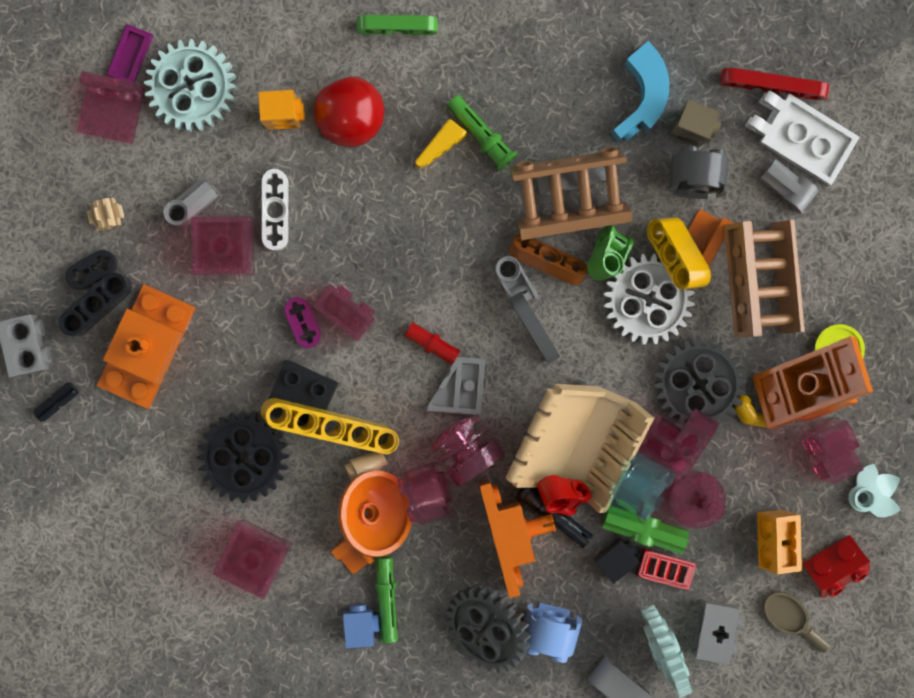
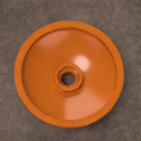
(386, 517)

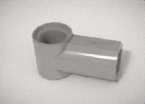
(792, 188)
(192, 201)

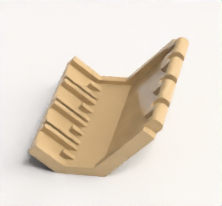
(582, 437)

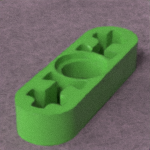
(397, 23)

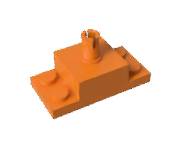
(145, 346)
(813, 384)
(512, 534)

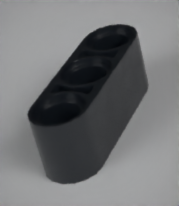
(82, 306)

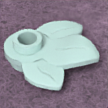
(878, 492)

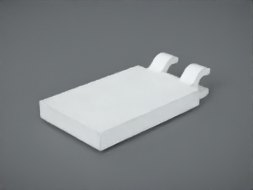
(803, 136)

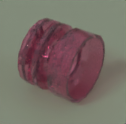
(466, 450)

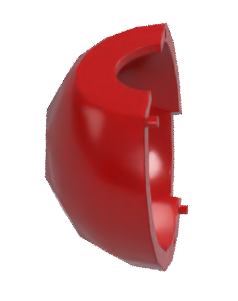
(349, 111)

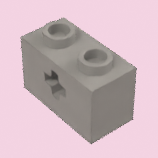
(706, 644)

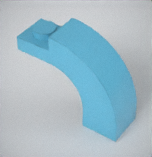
(653, 79)

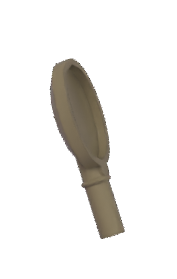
(791, 617)

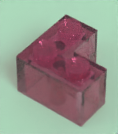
(678, 447)
(833, 450)

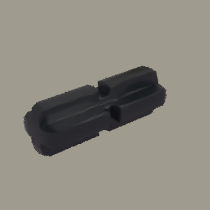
(59, 398)

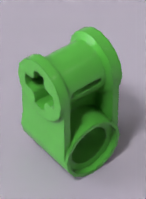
(610, 250)

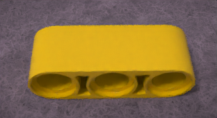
(678, 253)

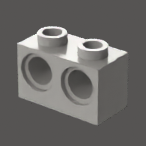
(15, 348)

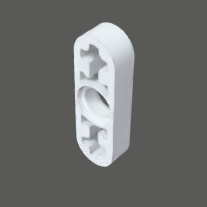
(281, 189)

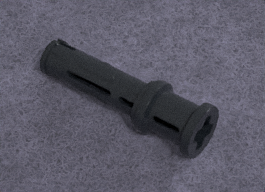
(564, 523)

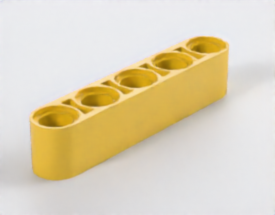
(319, 418)

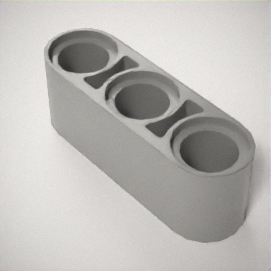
(616, 682)

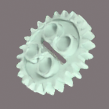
(179, 62)
(666, 651)

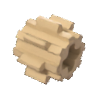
(105, 214)

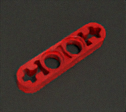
(776, 83)

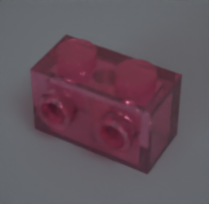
(345, 313)

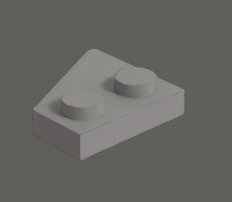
(461, 388)

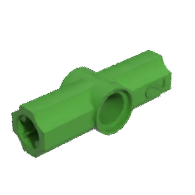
(645, 532)

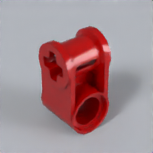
(562, 494)

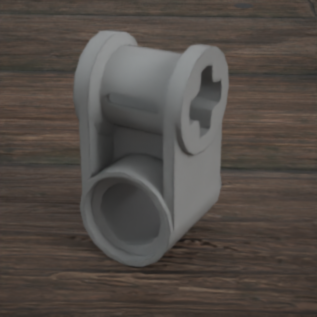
(517, 282)

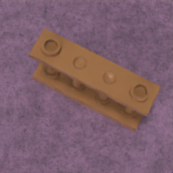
(587, 215)
(743, 278)

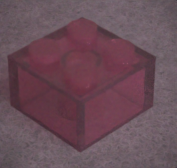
(222, 246)
(252, 558)

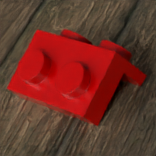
(837, 567)

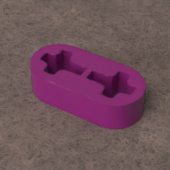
(296, 325)

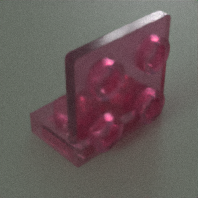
(110, 107)

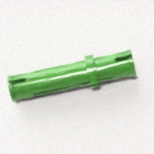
(386, 599)

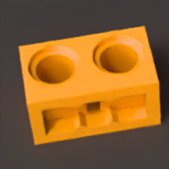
(280, 109)
(779, 541)

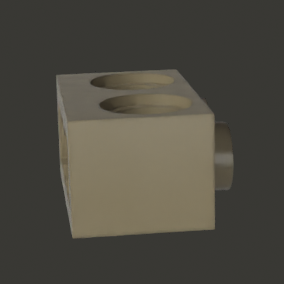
(695, 124)

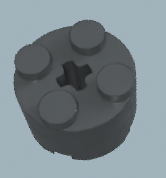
(699, 173)

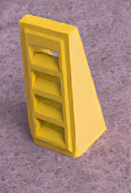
(444, 140)

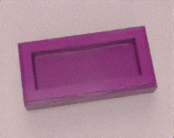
(129, 54)

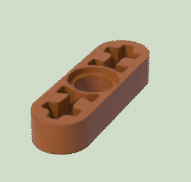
(572, 269)

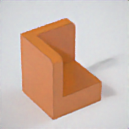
(351, 558)

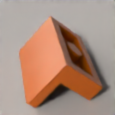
(708, 234)

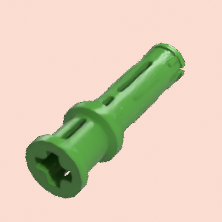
(490, 142)

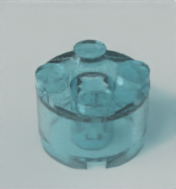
(642, 486)

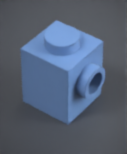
(360, 626)

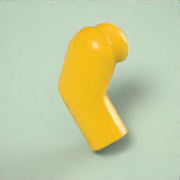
(747, 413)

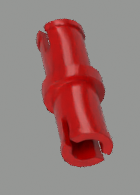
(432, 343)

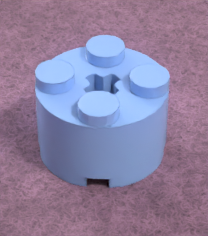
(552, 631)

